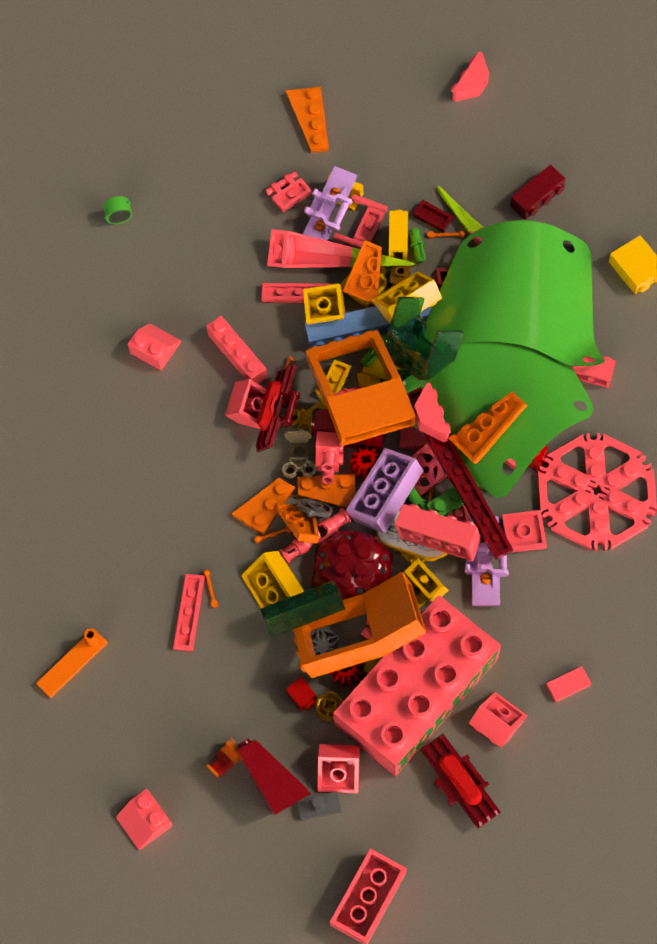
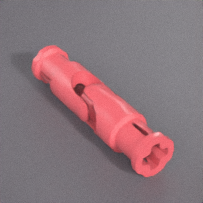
(329, 525)

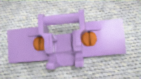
(335, 191)
(485, 578)

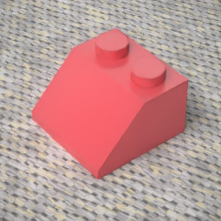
(153, 345)
(245, 403)
(497, 719)
(338, 768)
(143, 819)

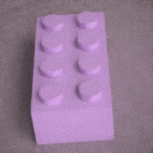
(384, 490)

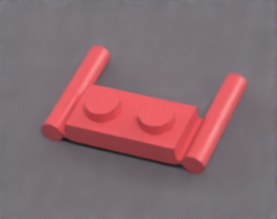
(369, 224)

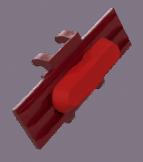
(277, 395)
(457, 782)

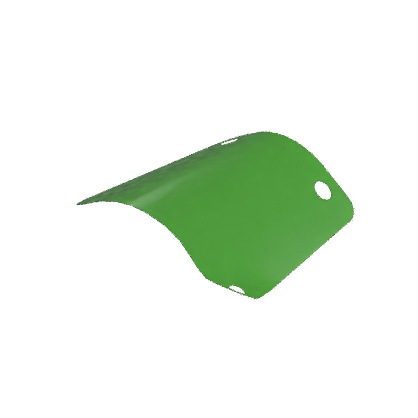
(521, 292)
(484, 376)

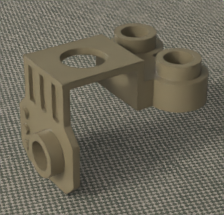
(298, 439)

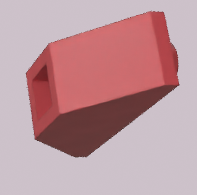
(472, 80)
(430, 415)

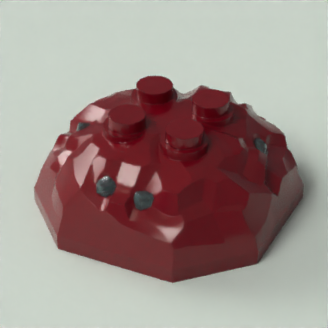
(353, 561)

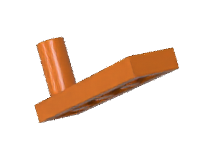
(72, 662)

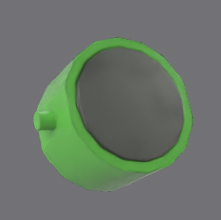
(117, 210)

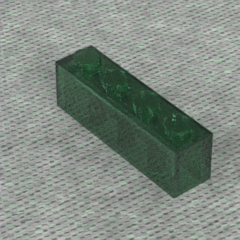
(302, 608)

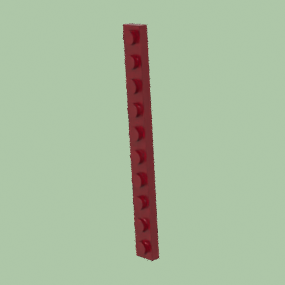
(468, 491)

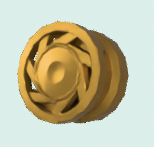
(327, 704)

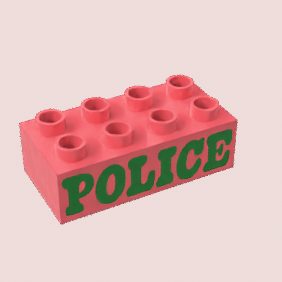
(417, 687)

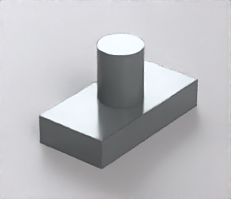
(319, 806)

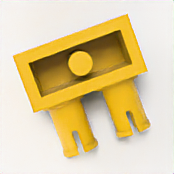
(426, 581)

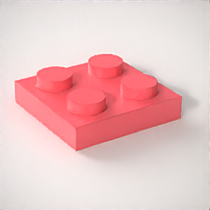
(525, 530)

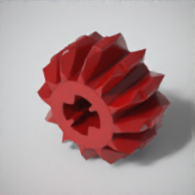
(362, 457)
(348, 676)

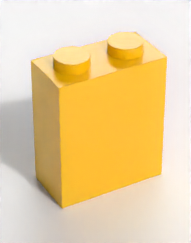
(398, 234)
(635, 264)

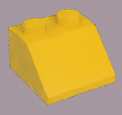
(324, 304)

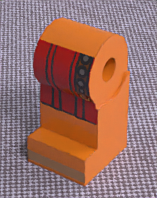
(224, 759)

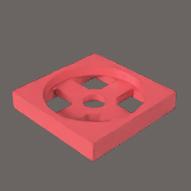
(434, 481)

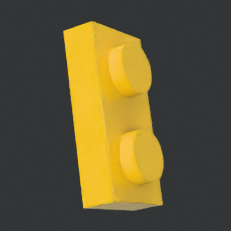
(338, 375)

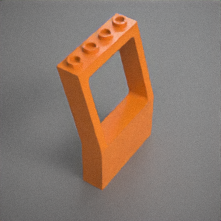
(365, 410)
(392, 620)

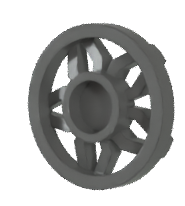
(314, 508)
(323, 645)

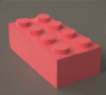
(438, 531)
(368, 897)

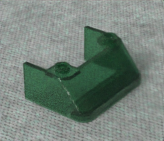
(410, 347)

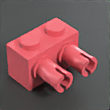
(328, 455)

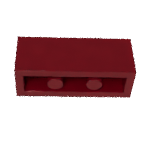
(538, 192)

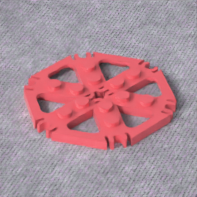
(597, 505)

